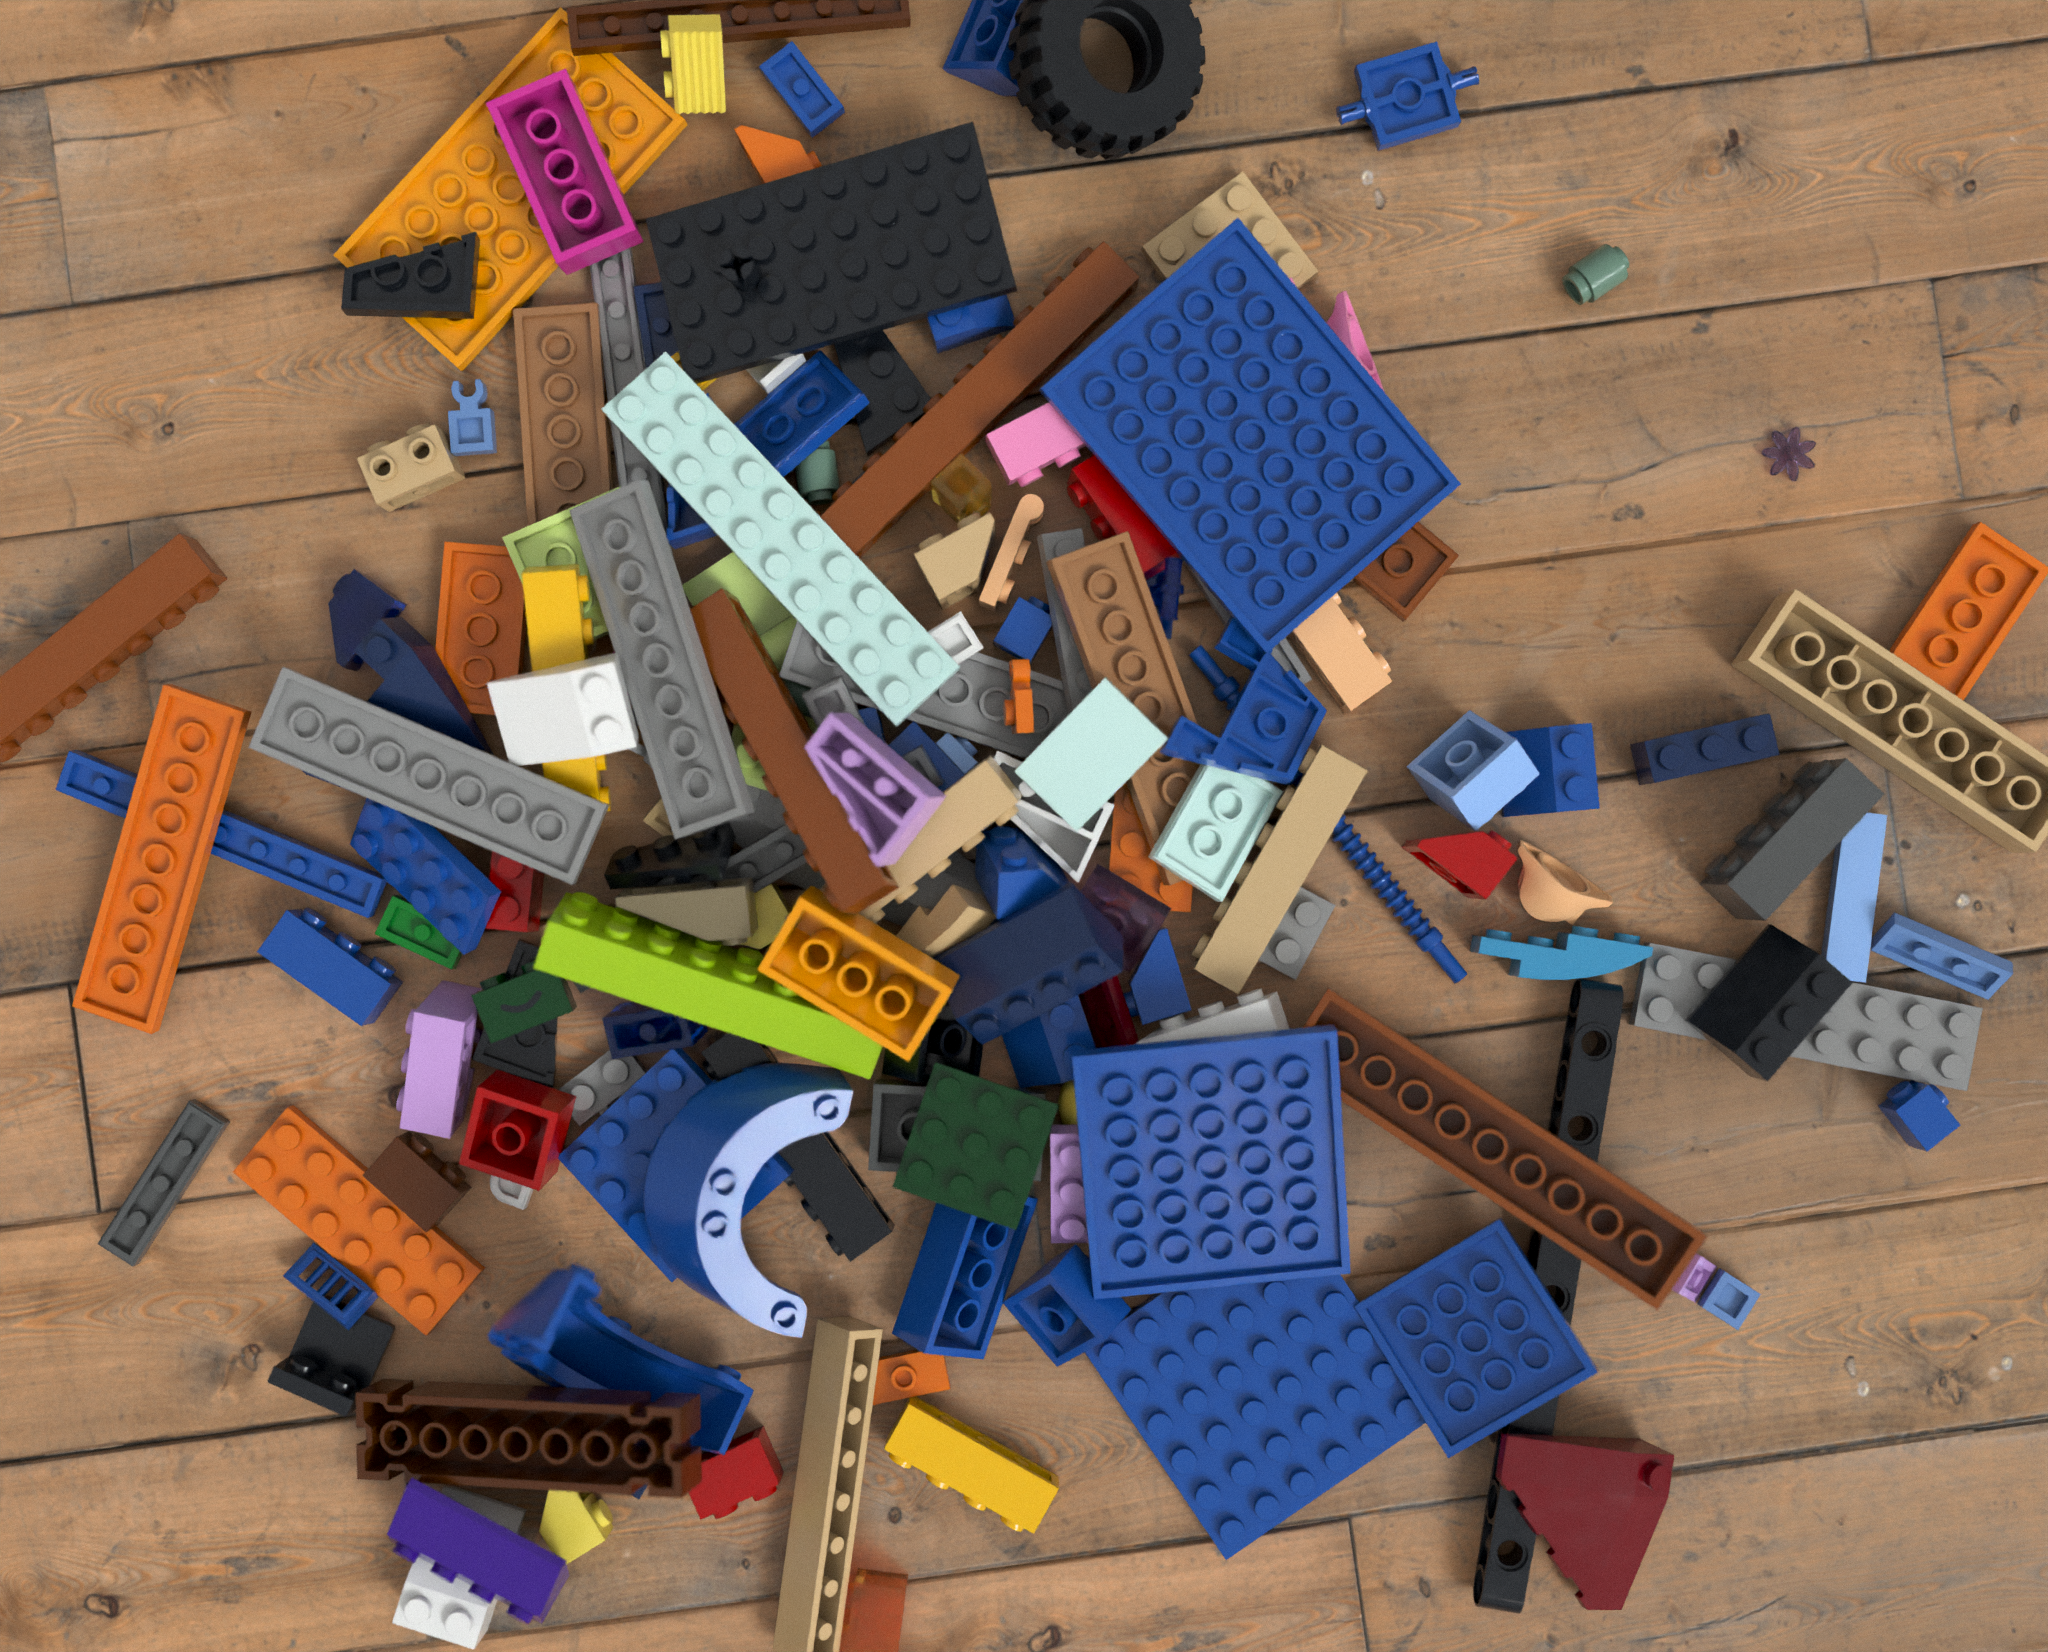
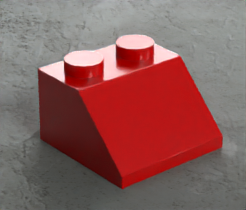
(1466, 861)

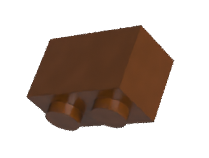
(418, 1180)

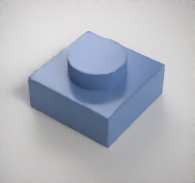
(1728, 1299)

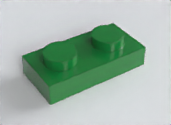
(414, 932)

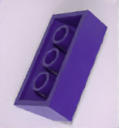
(477, 1552)

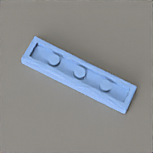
(1854, 897)

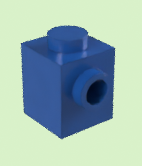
(1919, 1114)

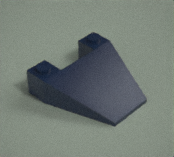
(416, 682)

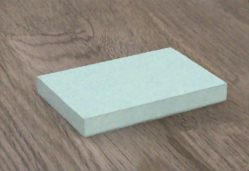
(1091, 754)
(1215, 828)

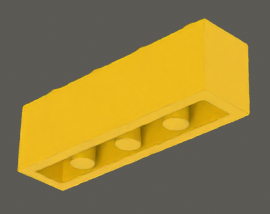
(971, 1464)

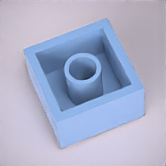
(1473, 770)

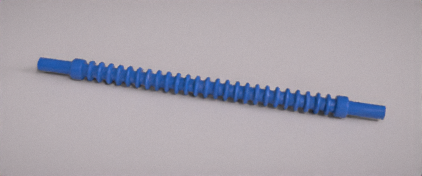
(1427, 937)

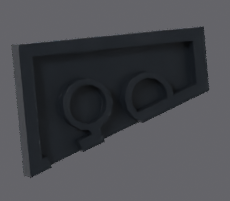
(421, 285)
(887, 384)
(668, 857)
(529, 1052)

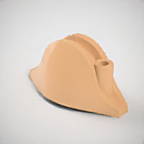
(1553, 889)

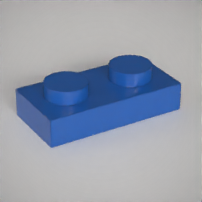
(802, 89)

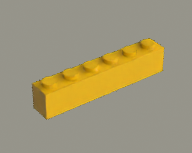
(561, 637)

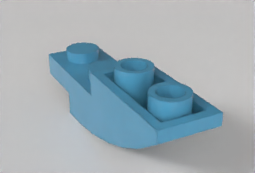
(1574, 956)

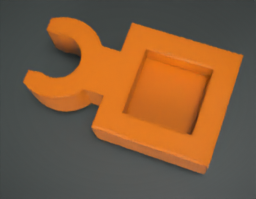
(1019, 709)

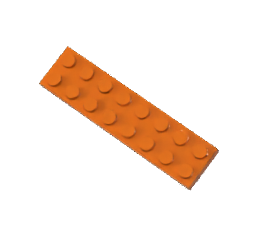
(161, 858)

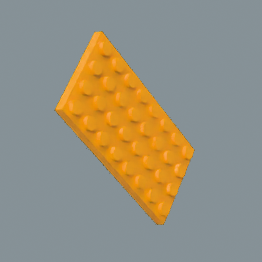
(473, 187)

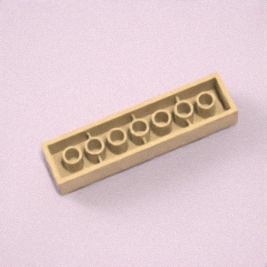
(1900, 720)

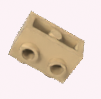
(410, 467)

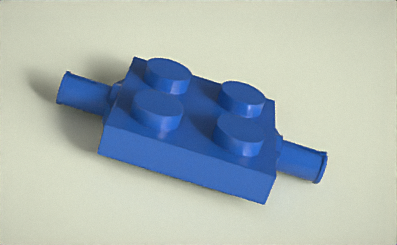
(1407, 96)

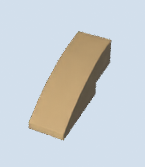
(951, 921)

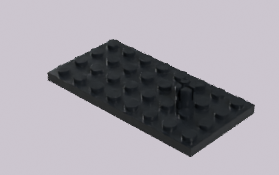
(831, 254)

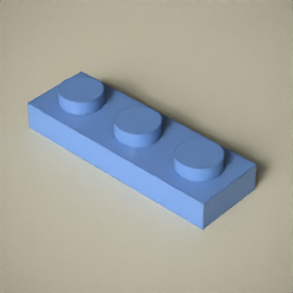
(1941, 956)

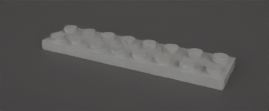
(661, 659)
(963, 706)
(428, 775)
(1862, 1031)

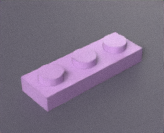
(1066, 1186)

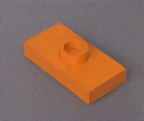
(909, 1376)

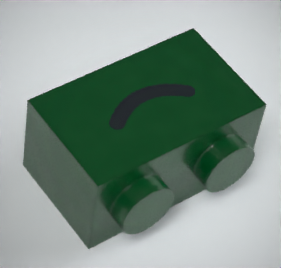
(521, 1001)

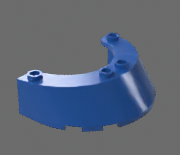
(704, 1170)
(571, 1344)

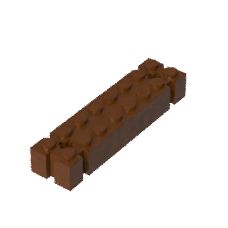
(529, 1437)

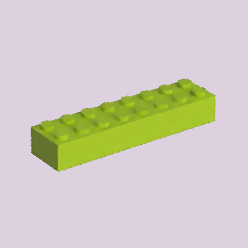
(694, 981)

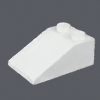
(565, 712)
(448, 1608)

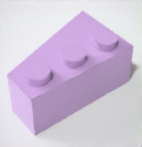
(875, 785)
(439, 1061)

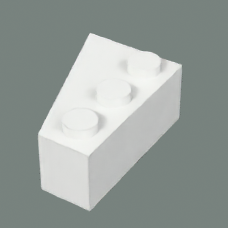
(1049, 829)
(1251, 1015)

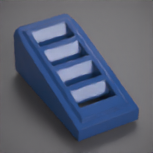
(354, 1309)

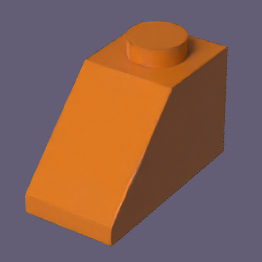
(774, 155)

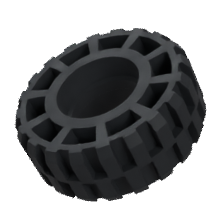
(1076, 106)

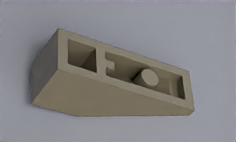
(704, 909)

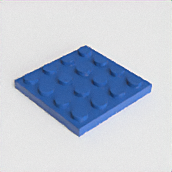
(616, 1148)
(1475, 1338)

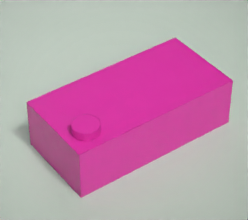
(564, 172)

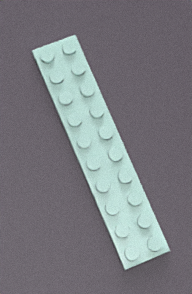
(781, 539)

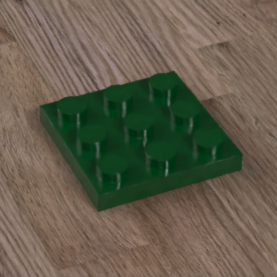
(975, 1145)

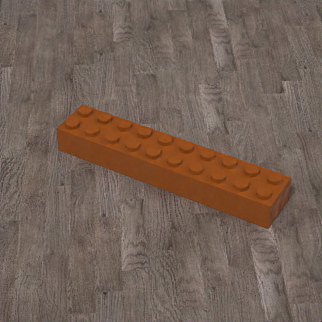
(1507, 1155)

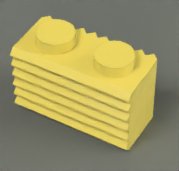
(696, 62)

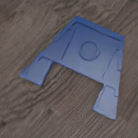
(1266, 726)

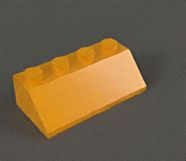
(859, 973)

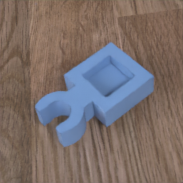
(472, 426)

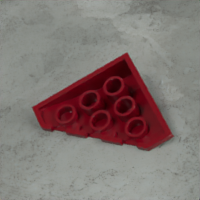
(1591, 1503)

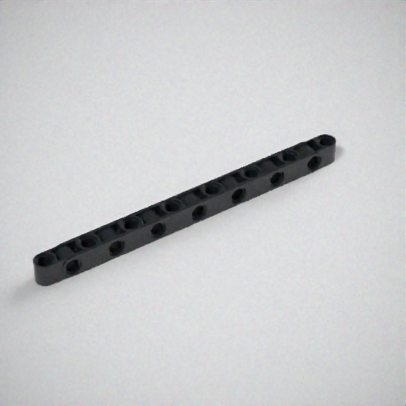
(1581, 1091)

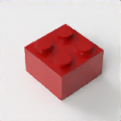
(517, 1129)

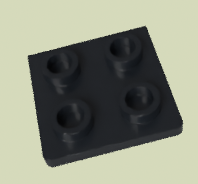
(333, 1362)

